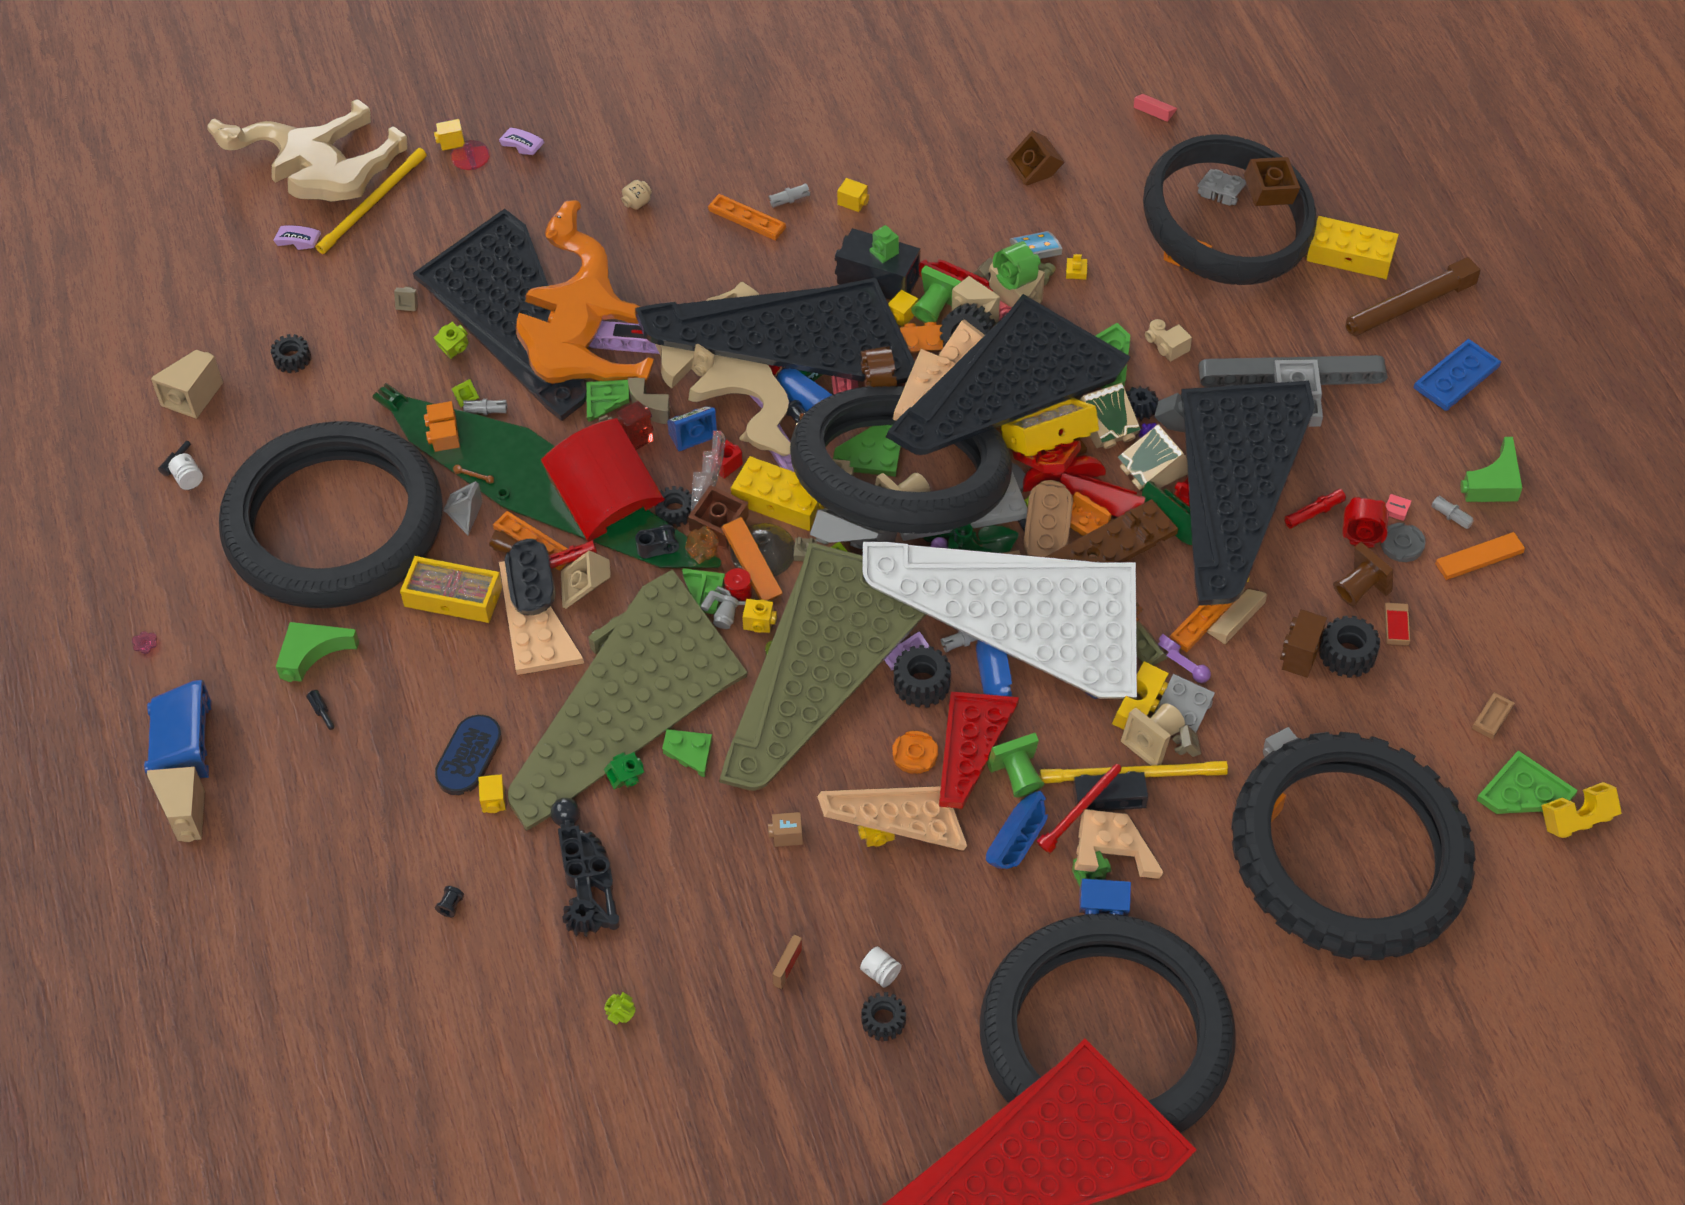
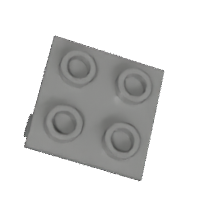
(1224, 184)
(1188, 699)

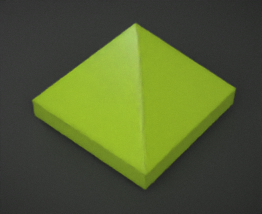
(464, 392)

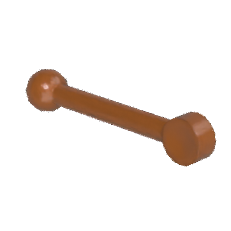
(458, 469)

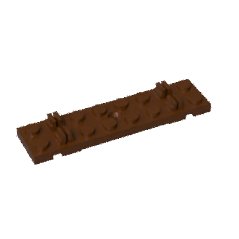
(1121, 537)

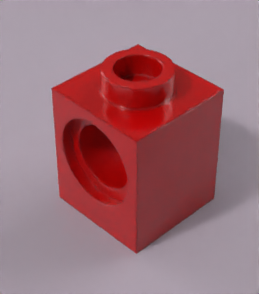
(731, 459)

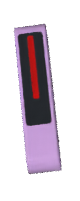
(622, 337)

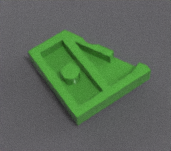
(605, 397)
(701, 583)
(688, 748)

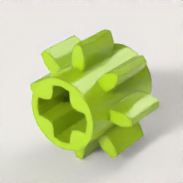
(619, 1008)

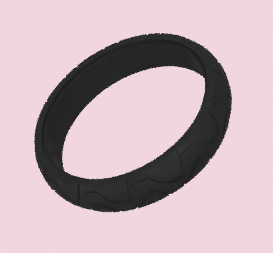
(1201, 258)

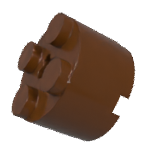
(878, 367)

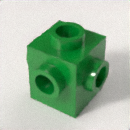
(624, 770)

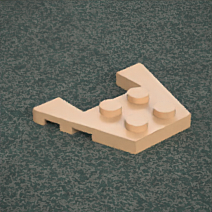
(1113, 835)

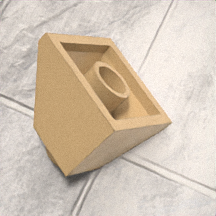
(583, 577)

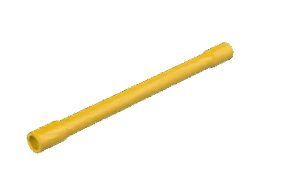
(331, 238)
(1207, 768)

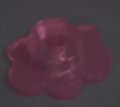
(144, 642)

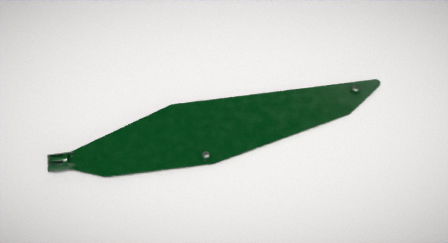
(514, 460)

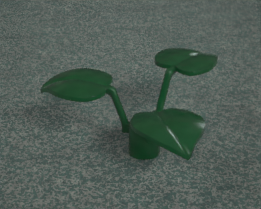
(996, 537)

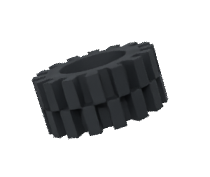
(287, 345)
(674, 496)
(883, 1003)

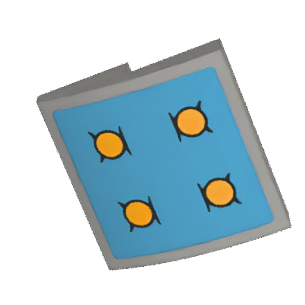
(1042, 244)

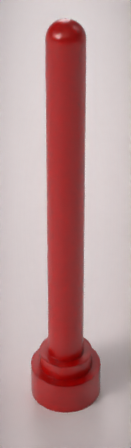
(1049, 841)

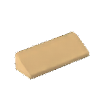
(1237, 615)

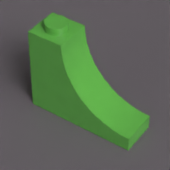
(1496, 482)
(309, 643)

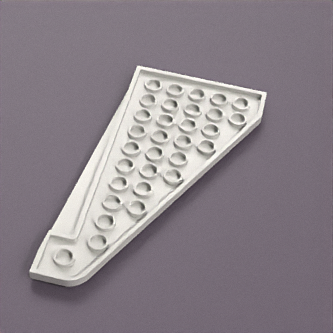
(1044, 611)

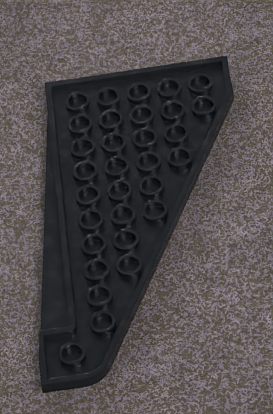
(485, 289)
(791, 329)
(1012, 372)
(1237, 467)

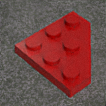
(1051, 461)

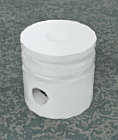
(185, 471)
(880, 966)

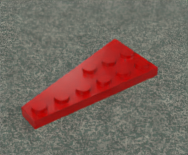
(972, 731)

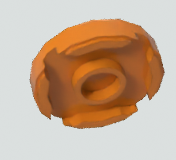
(915, 752)

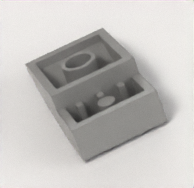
(1302, 371)

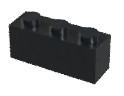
(1123, 792)

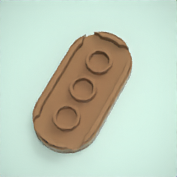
(1047, 519)

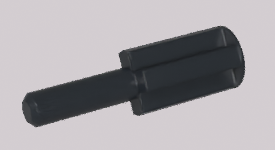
(163, 468)
(320, 707)

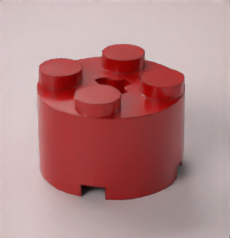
(1365, 521)

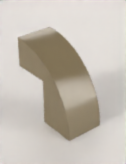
(657, 403)

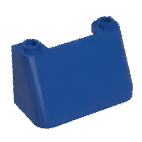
(179, 728)

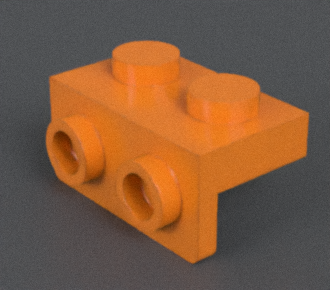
(922, 337)
(1087, 515)

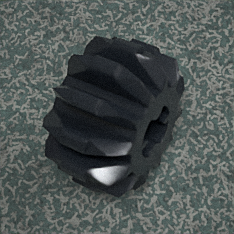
(1143, 402)

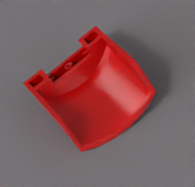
(600, 477)

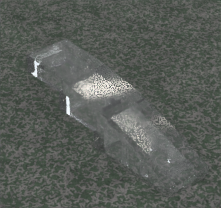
(710, 469)

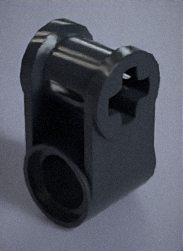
(655, 541)

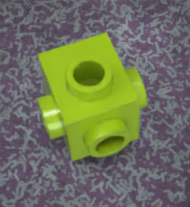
(452, 339)

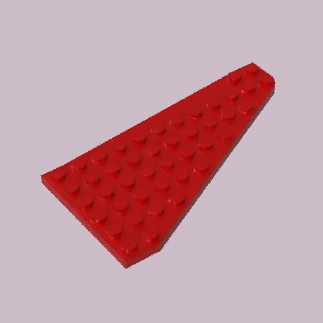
(1060, 1142)

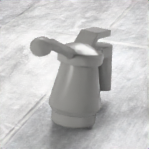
(725, 613)

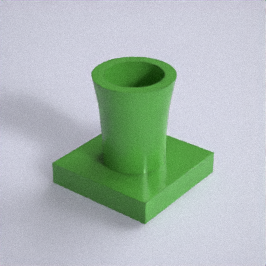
(936, 293)
(1016, 758)

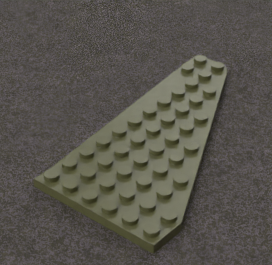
(820, 655)
(643, 680)

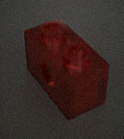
(637, 424)

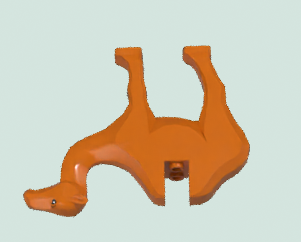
(577, 309)

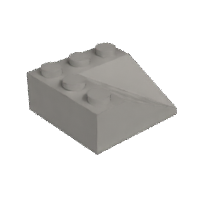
(833, 528)

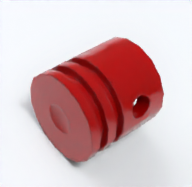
(738, 584)

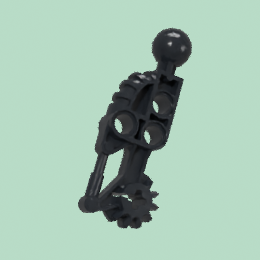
(589, 857)

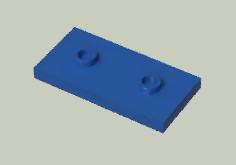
(1457, 374)

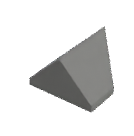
(464, 506)

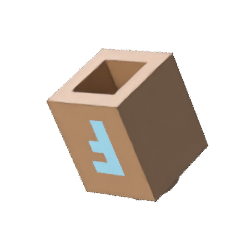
(786, 829)

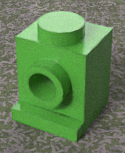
(885, 244)
(1099, 874)

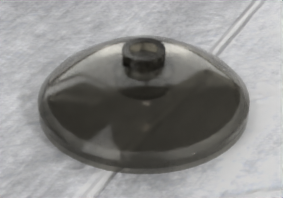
(776, 548)

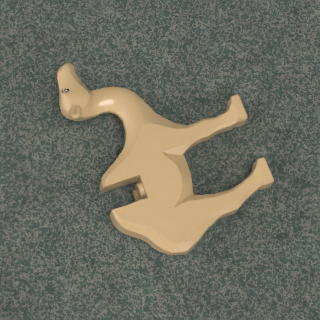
(309, 155)
(731, 375)

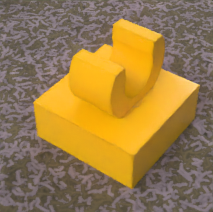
(1076, 267)

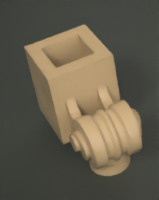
(1170, 343)

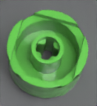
(1016, 265)

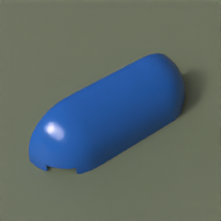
(801, 388)
(993, 670)
(1018, 832)

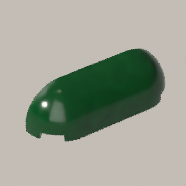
(1173, 507)

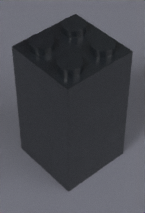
(858, 263)

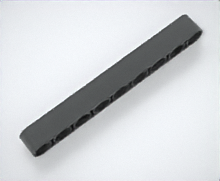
(1332, 370)

